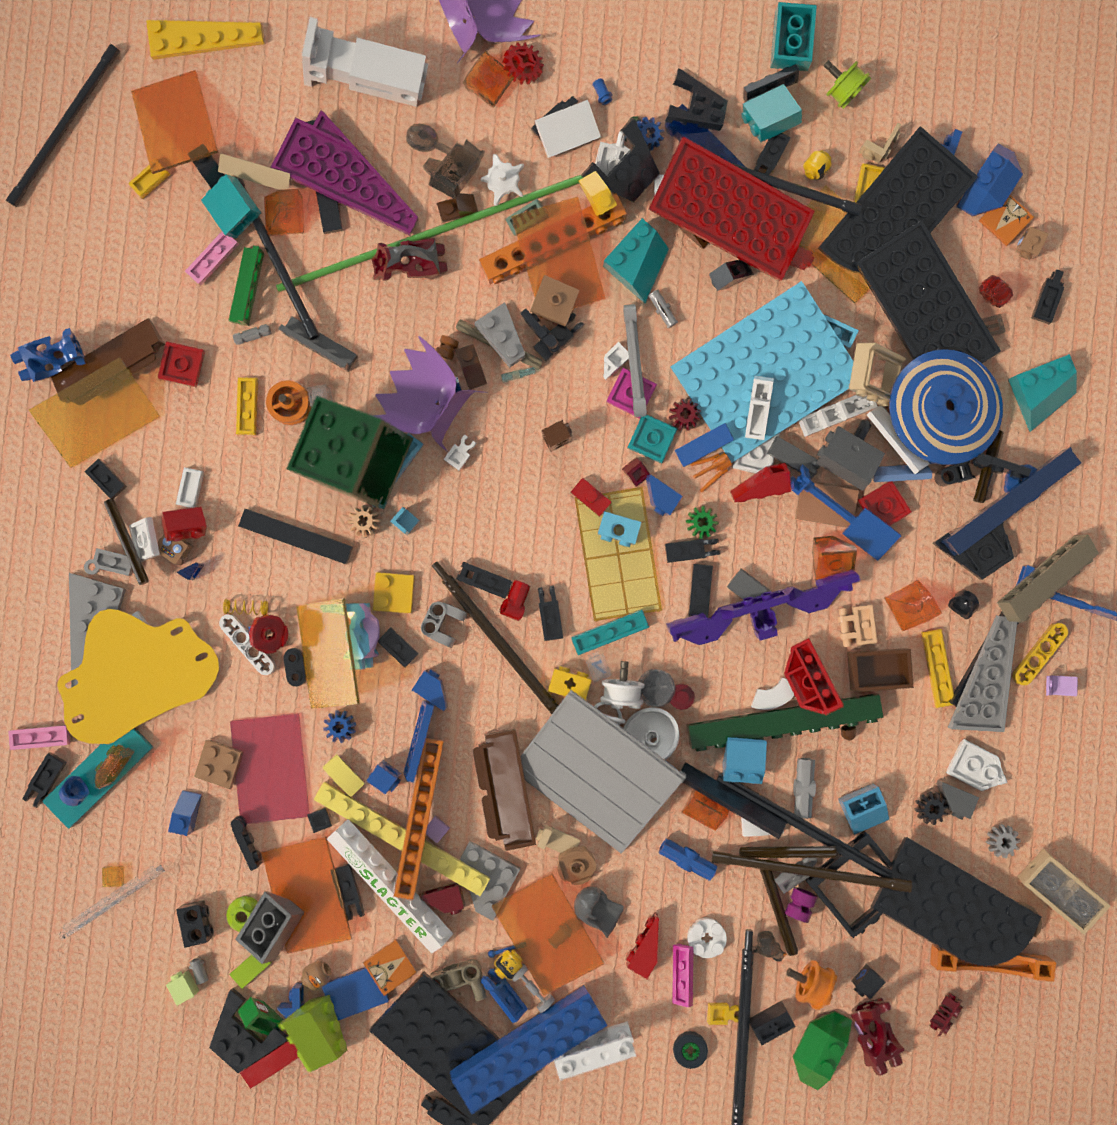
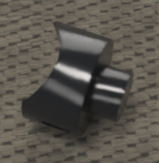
(964, 604)

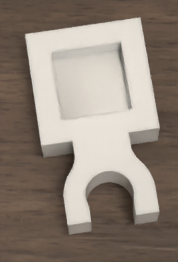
(458, 455)

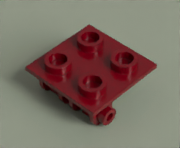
(939, 1022)

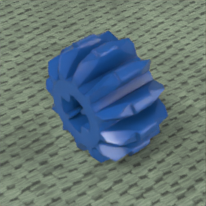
(654, 136)
(334, 720)

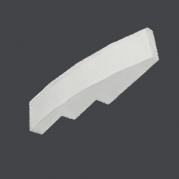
(835, 414)

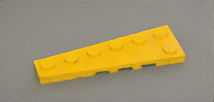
(183, 38)

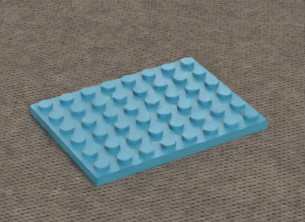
(778, 341)

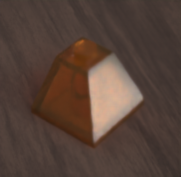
(284, 212)
(832, 556)
(912, 605)

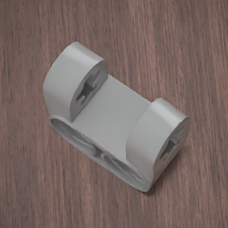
(438, 621)

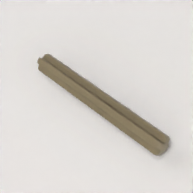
(474, 332)

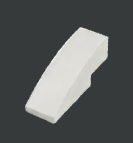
(759, 407)

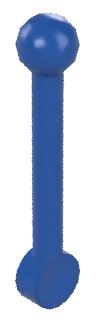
(492, 953)

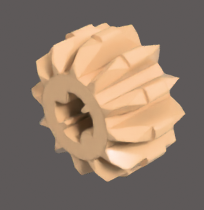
(370, 522)

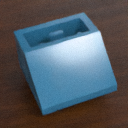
(864, 808)

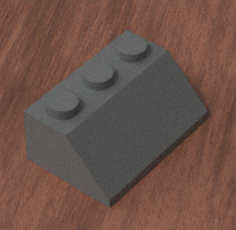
(269, 927)

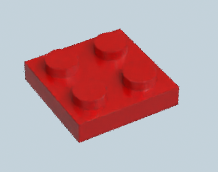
(181, 364)
(886, 503)

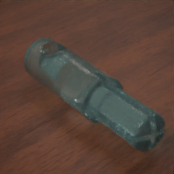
(517, 374)

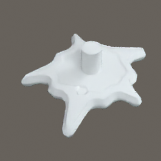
(503, 179)

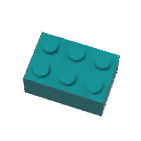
(793, 35)

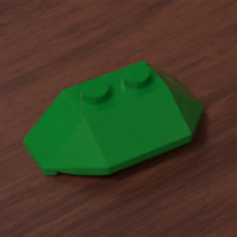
(822, 1048)

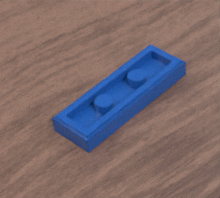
(704, 445)

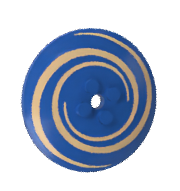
(921, 412)

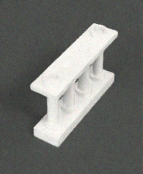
(597, 1051)

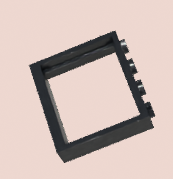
(871, 916)

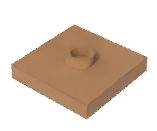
(554, 300)

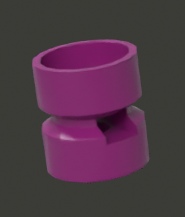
(801, 904)

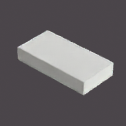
(189, 487)

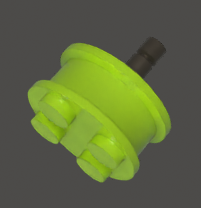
(847, 83)

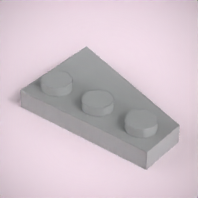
(501, 334)

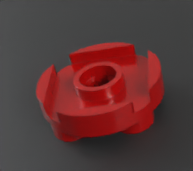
(274, 642)

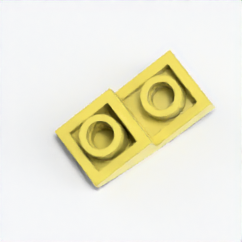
(343, 775)

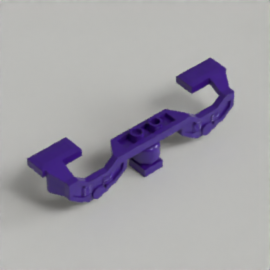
(703, 630)

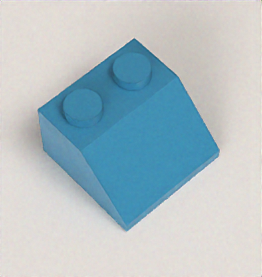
(744, 760)

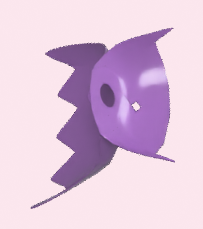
(492, 21)
(414, 404)

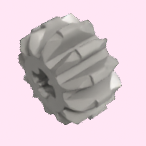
(1009, 842)

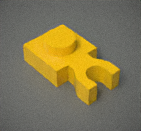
(720, 1013)

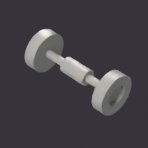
(545, 1002)

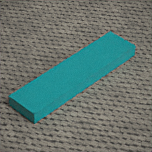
(610, 632)

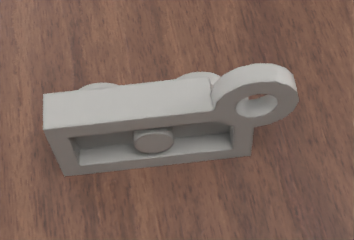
(110, 562)
(788, 881)

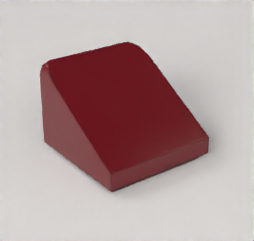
(636, 471)

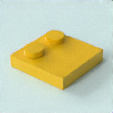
(393, 592)

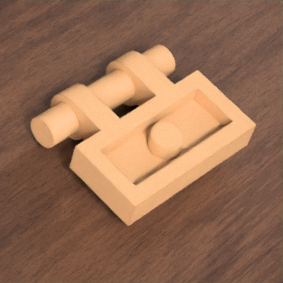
(863, 625)

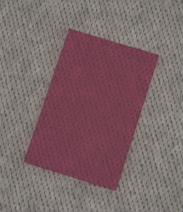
(271, 768)

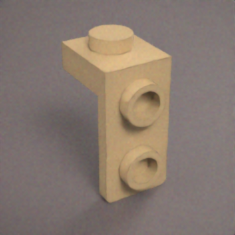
(874, 152)
(555, 839)

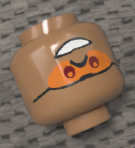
(316, 975)

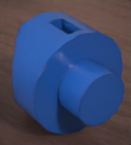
(73, 791)

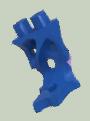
(37, 360)

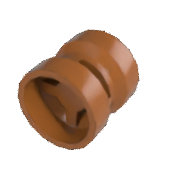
(447, 347)

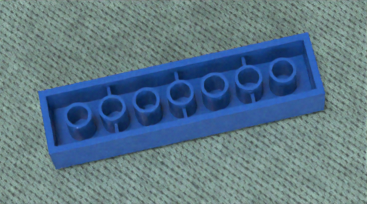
(527, 1049)

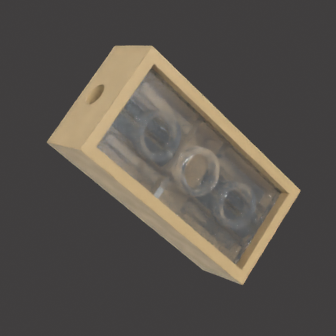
(1063, 891)

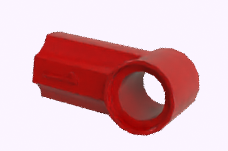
(514, 605)

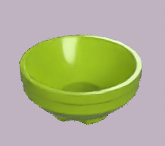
(244, 904)

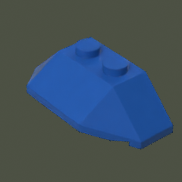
(994, 182)

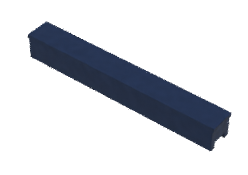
(1011, 501)

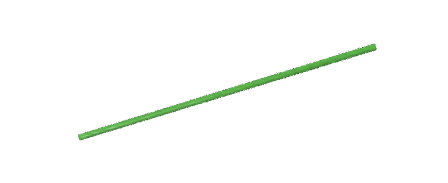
(437, 230)

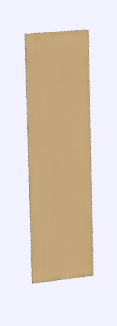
(253, 172)

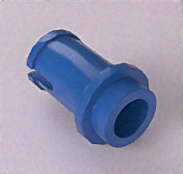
(604, 95)

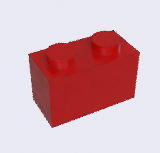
(183, 524)

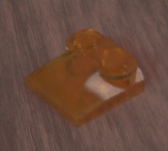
(488, 79)
(112, 766)

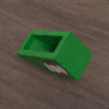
(259, 1016)

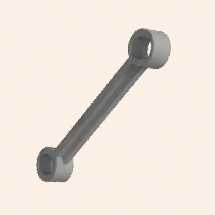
(630, 320)

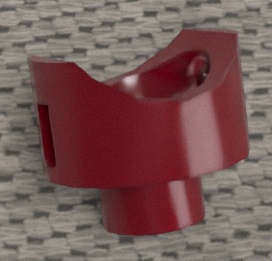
(683, 697)

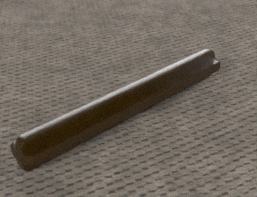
(126, 542)
(789, 852)
(779, 912)

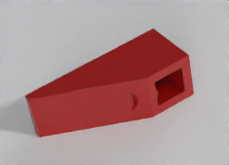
(766, 482)
(644, 956)

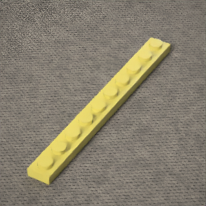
(395, 835)

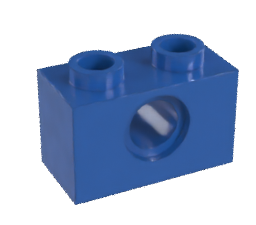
(384, 777)

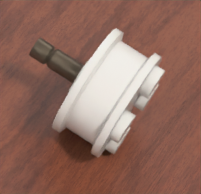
(622, 691)

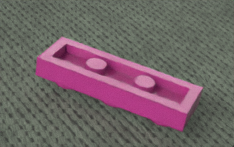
(683, 975)

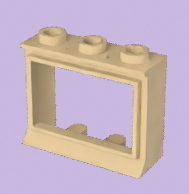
(862, 372)

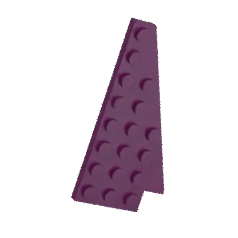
(331, 165)

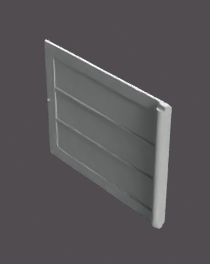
(598, 772)

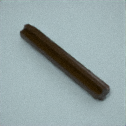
(986, 473)

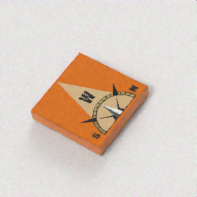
(1007, 220)
(389, 967)

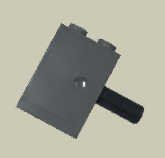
(850, 455)

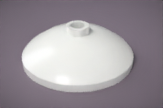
(657, 724)

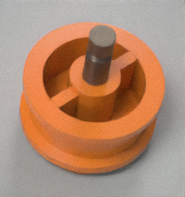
(288, 402)
(814, 984)

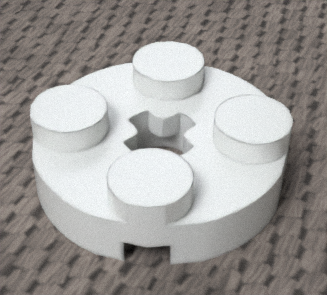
(715, 945)

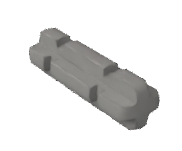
(251, 334)

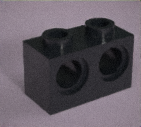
(189, 923)

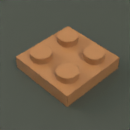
(218, 764)

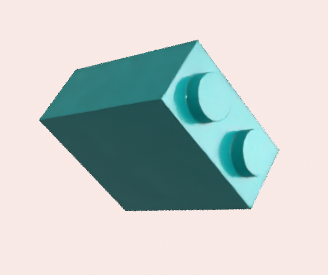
(771, 113)
(230, 206)

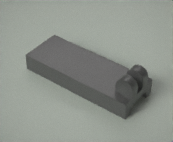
(792, 456)

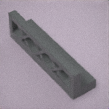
(322, 345)

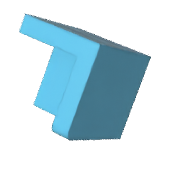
(405, 521)

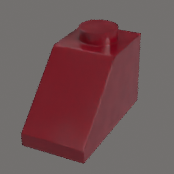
(445, 898)

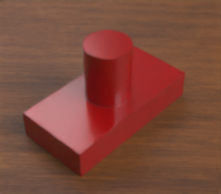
(591, 497)

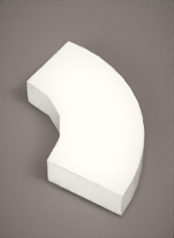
(773, 697)

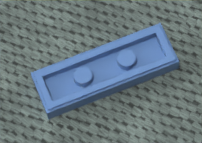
(900, 473)

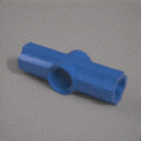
(687, 859)

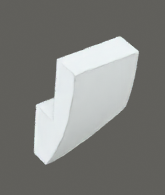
(614, 359)

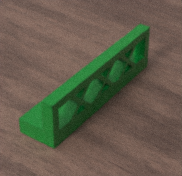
(246, 286)

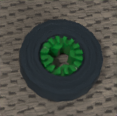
(698, 1055)

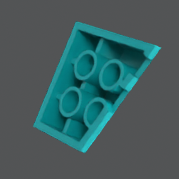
(638, 259)
(1044, 389)

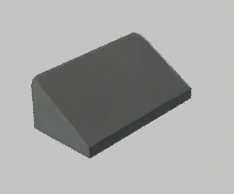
(746, 586)

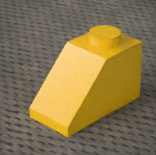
(597, 193)

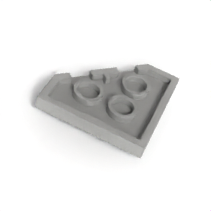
(498, 869)

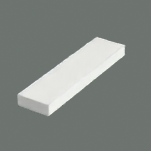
(882, 421)

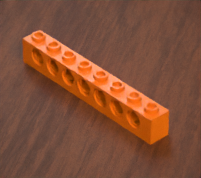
(507, 253)
(418, 819)

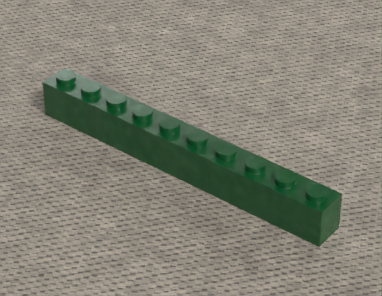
(783, 721)

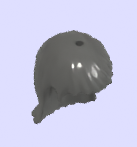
(597, 910)

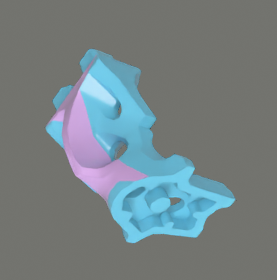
(363, 633)

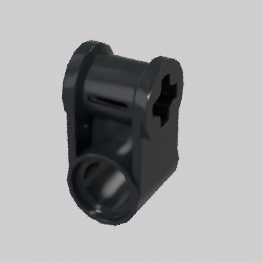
(957, 473)

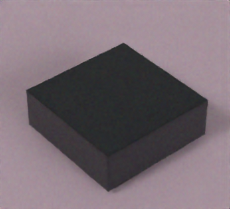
(319, 820)

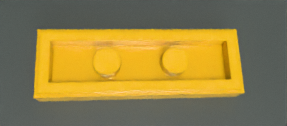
(247, 406)

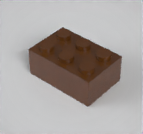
(880, 670)

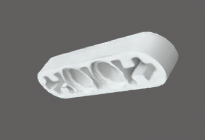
(245, 646)

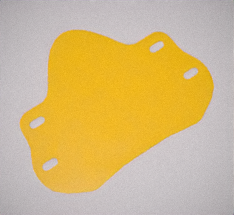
(133, 675)

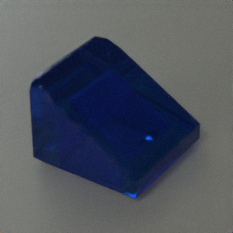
(191, 572)

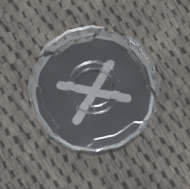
(658, 687)

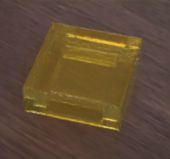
(112, 876)

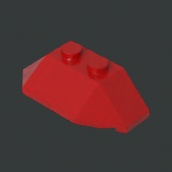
(811, 680)

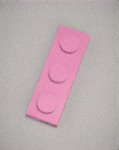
(211, 258)
(39, 737)

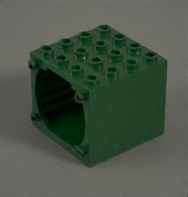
(350, 452)

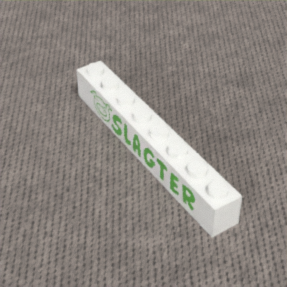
(382, 880)

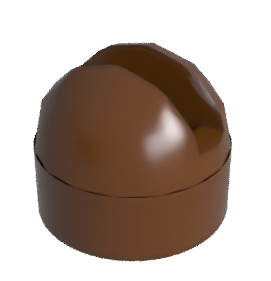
(848, 732)

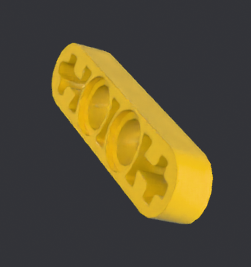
(1042, 656)

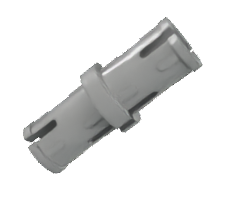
(669, 319)

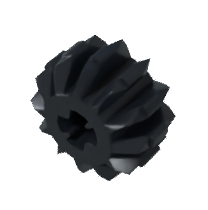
(939, 807)

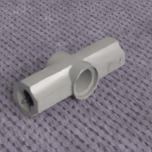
(804, 787)

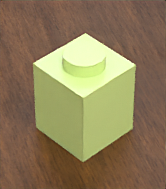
(182, 987)

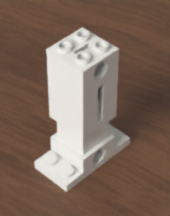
(363, 65)

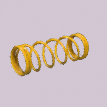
(226, 607)

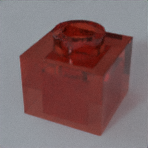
(802, 258)

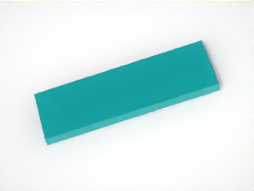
(86, 770)

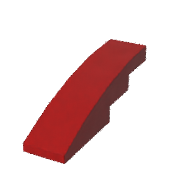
(270, 1064)

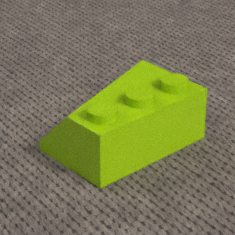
(315, 1033)

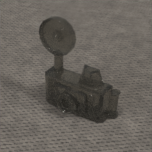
(455, 169)

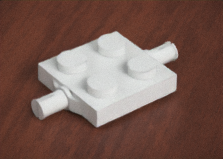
(611, 154)

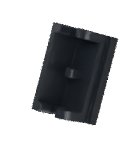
(771, 1023)

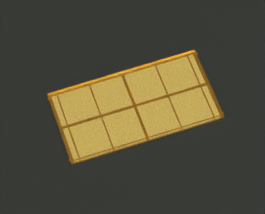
(617, 575)

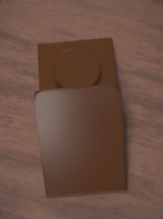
(457, 208)

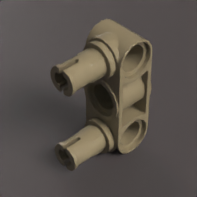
(457, 976)

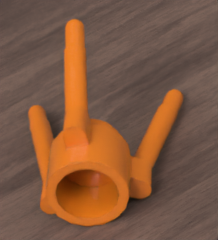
(720, 462)

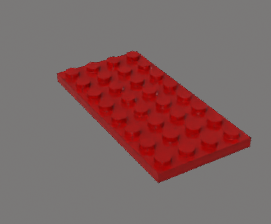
(731, 209)

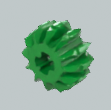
(699, 515)

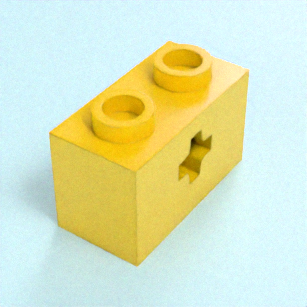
(559, 686)

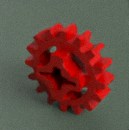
(523, 63)

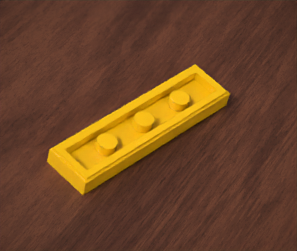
(938, 667)

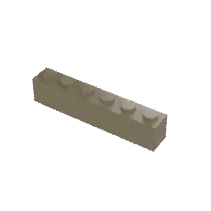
(1048, 578)

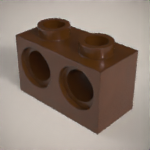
(557, 435)

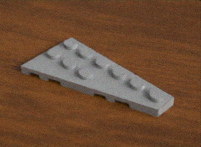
(85, 601)
(987, 689)

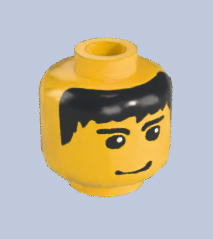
(817, 165)
(508, 964)

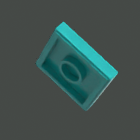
(652, 438)

